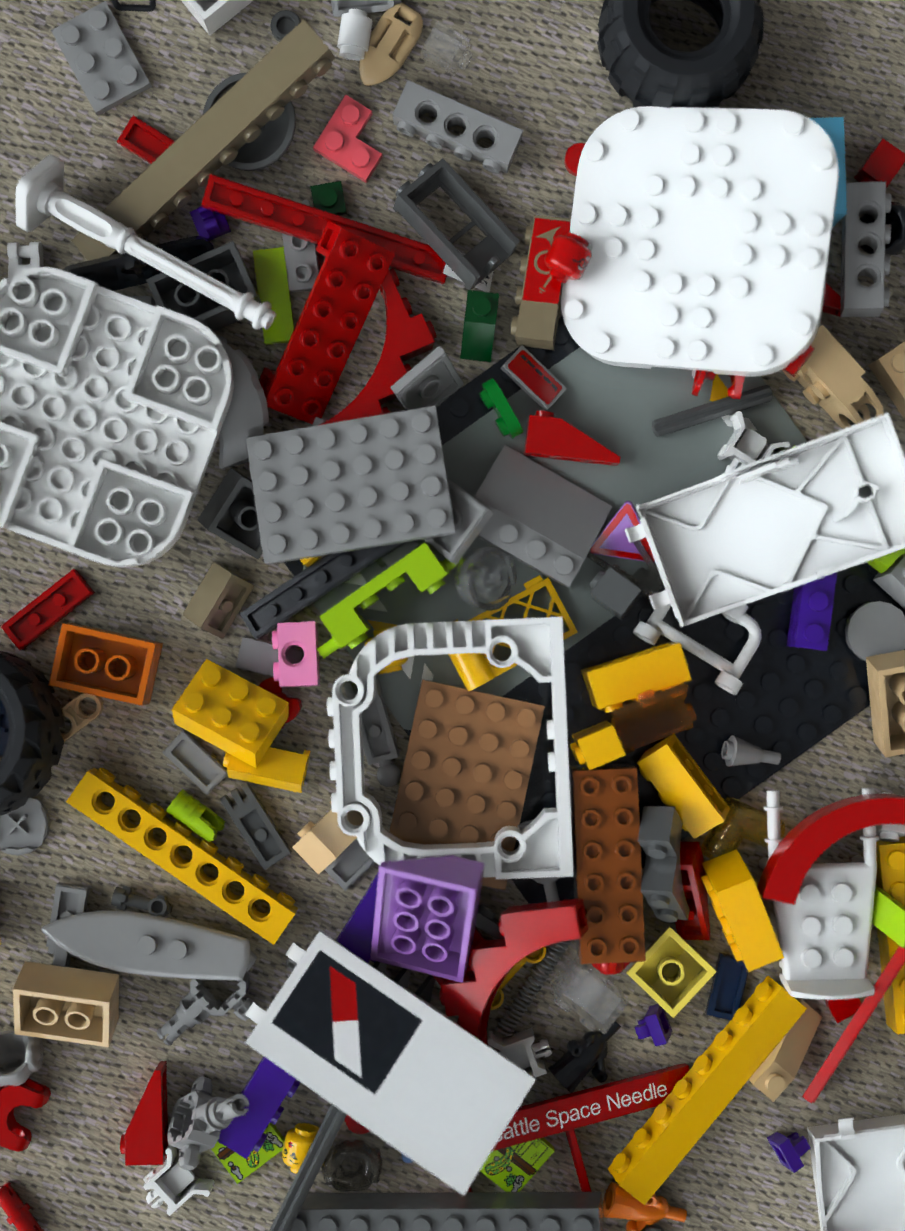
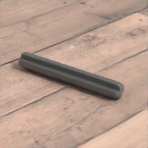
(711, 411)

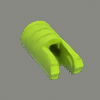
(196, 816)

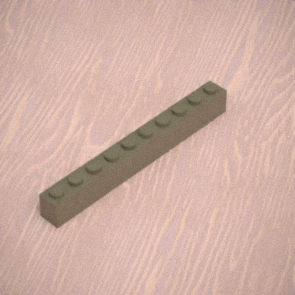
(216, 136)

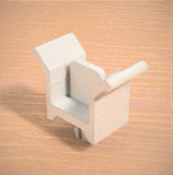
(748, 447)
(522, 1051)
(172, 1183)

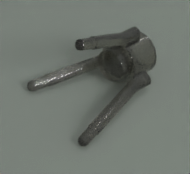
(644, 579)

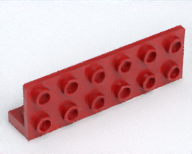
(327, 324)

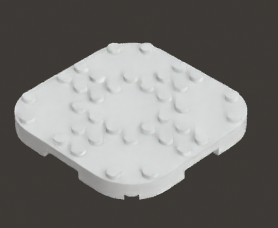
(702, 239)
(103, 416)

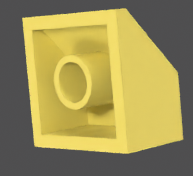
(671, 972)

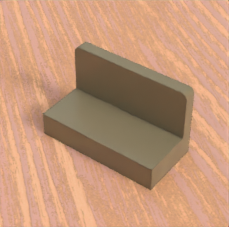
(218, 600)

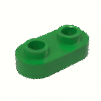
(494, 397)

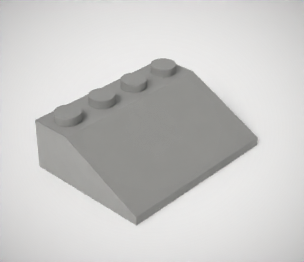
(539, 516)

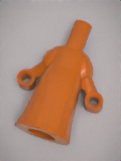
(622, 1205)

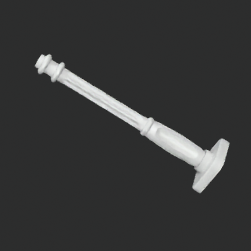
(42, 195)

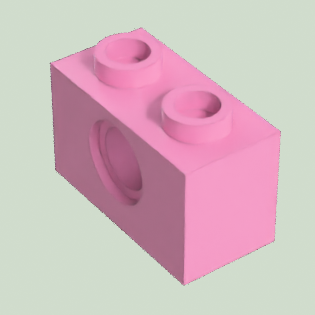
(305, 672)

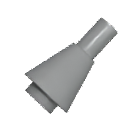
(741, 752)

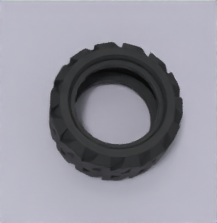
(33, 732)

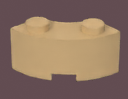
(325, 840)

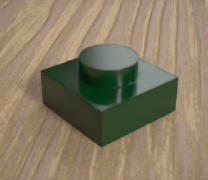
(329, 198)

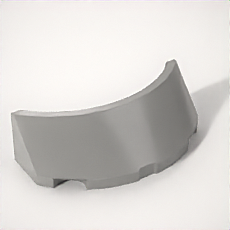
(246, 412)

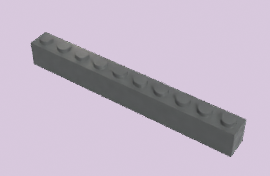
(451, 1211)

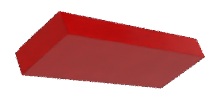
(47, 609)

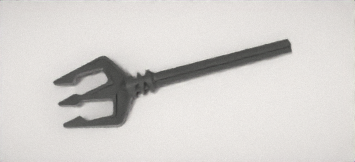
(328, 1131)

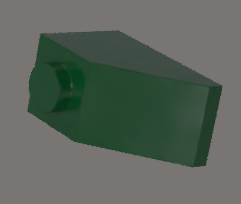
(479, 326)

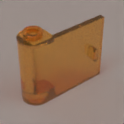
(653, 717)

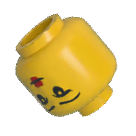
(297, 1144)

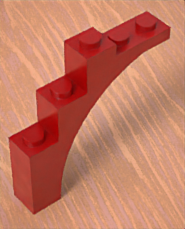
(403, 340)
(525, 931)

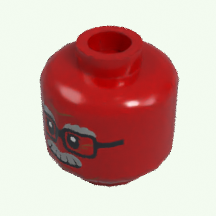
(568, 257)

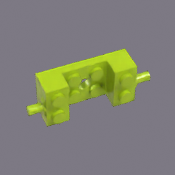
(345, 620)

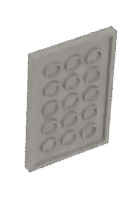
(350, 485)

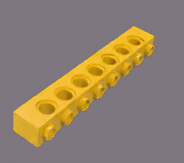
(88, 800)

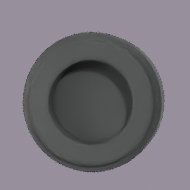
(283, 23)

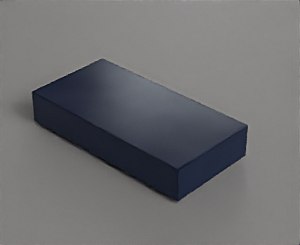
(727, 987)

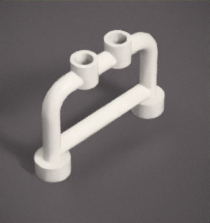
(730, 672)

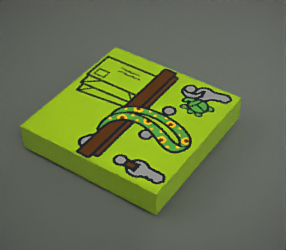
(517, 1164)
(240, 1167)

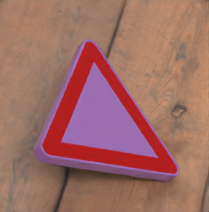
(613, 539)

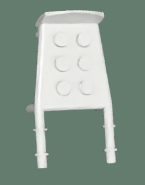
(831, 923)

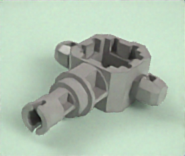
(201, 1004)
(199, 1120)

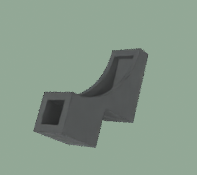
(662, 871)

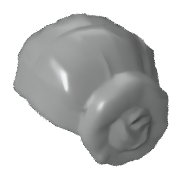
(19, 1057)

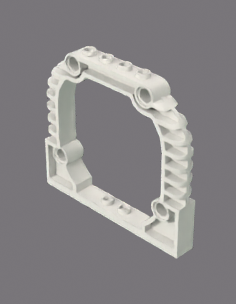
(536, 647)

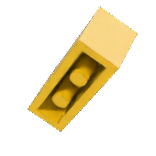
(683, 786)

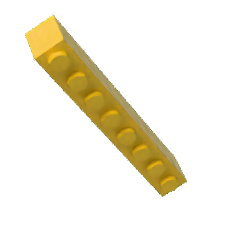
(705, 1090)

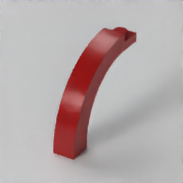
(816, 833)

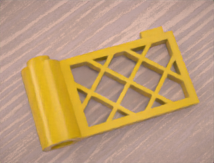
(475, 667)

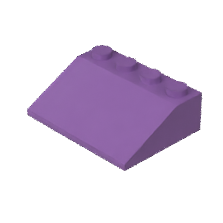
(427, 914)

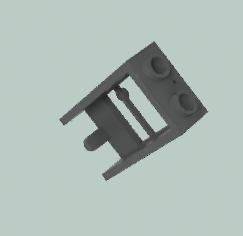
(487, 254)

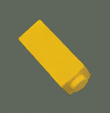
(276, 769)

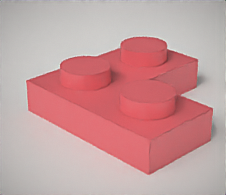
(341, 143)

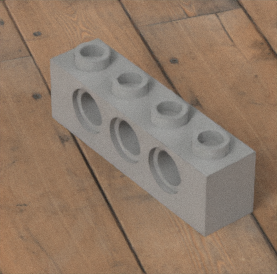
(419, 100)
(857, 299)

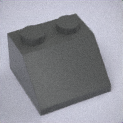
(233, 514)

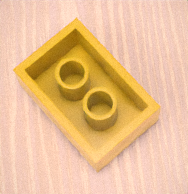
(636, 673)
(230, 713)
(740, 911)

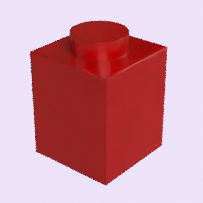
(881, 164)

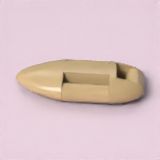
(390, 44)

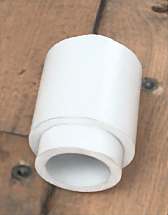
(354, 34)

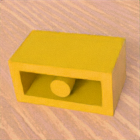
(597, 745)

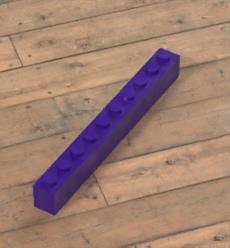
(270, 1082)

